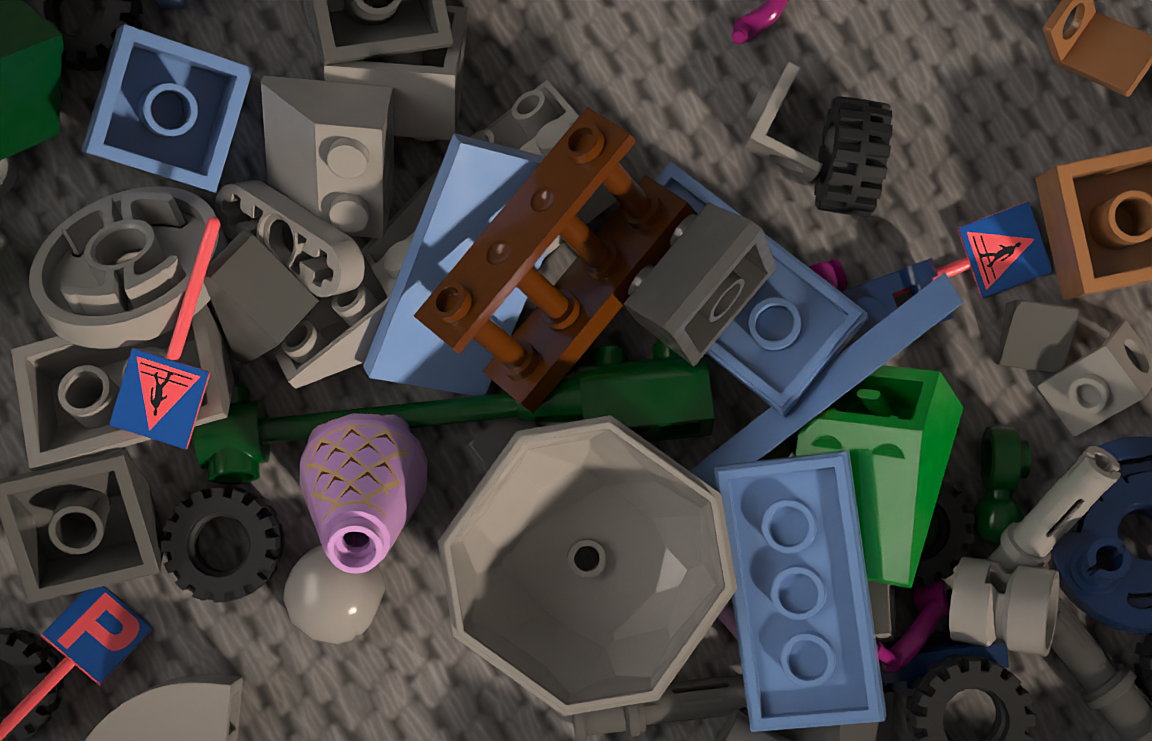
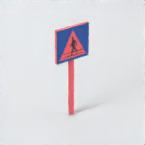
(1000, 251)
(159, 392)

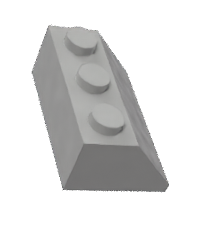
(72, 390)

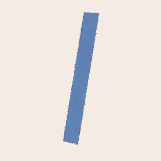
(838, 377)

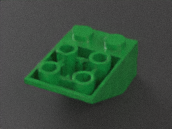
(899, 445)

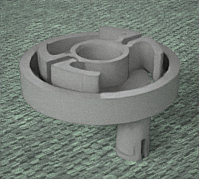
(115, 304)

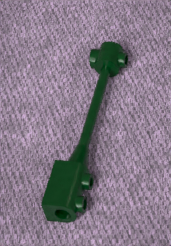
(650, 396)

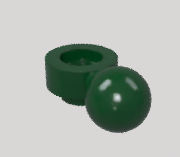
(1002, 465)

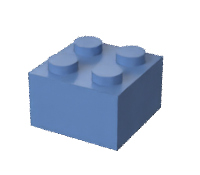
(167, 108)

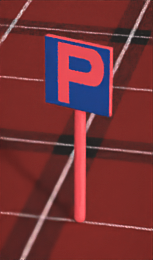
(93, 635)

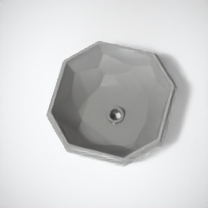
(572, 631)

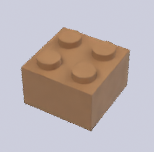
(1099, 221)

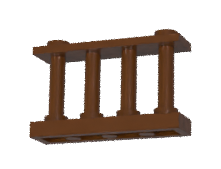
(588, 292)

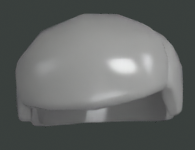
(330, 602)

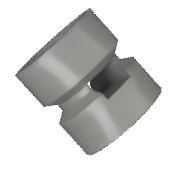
(1004, 605)

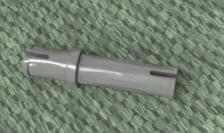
(1057, 511)

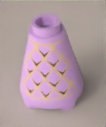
(362, 486)

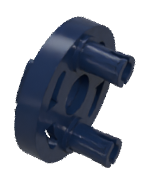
(1094, 564)

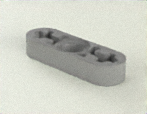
(312, 236)

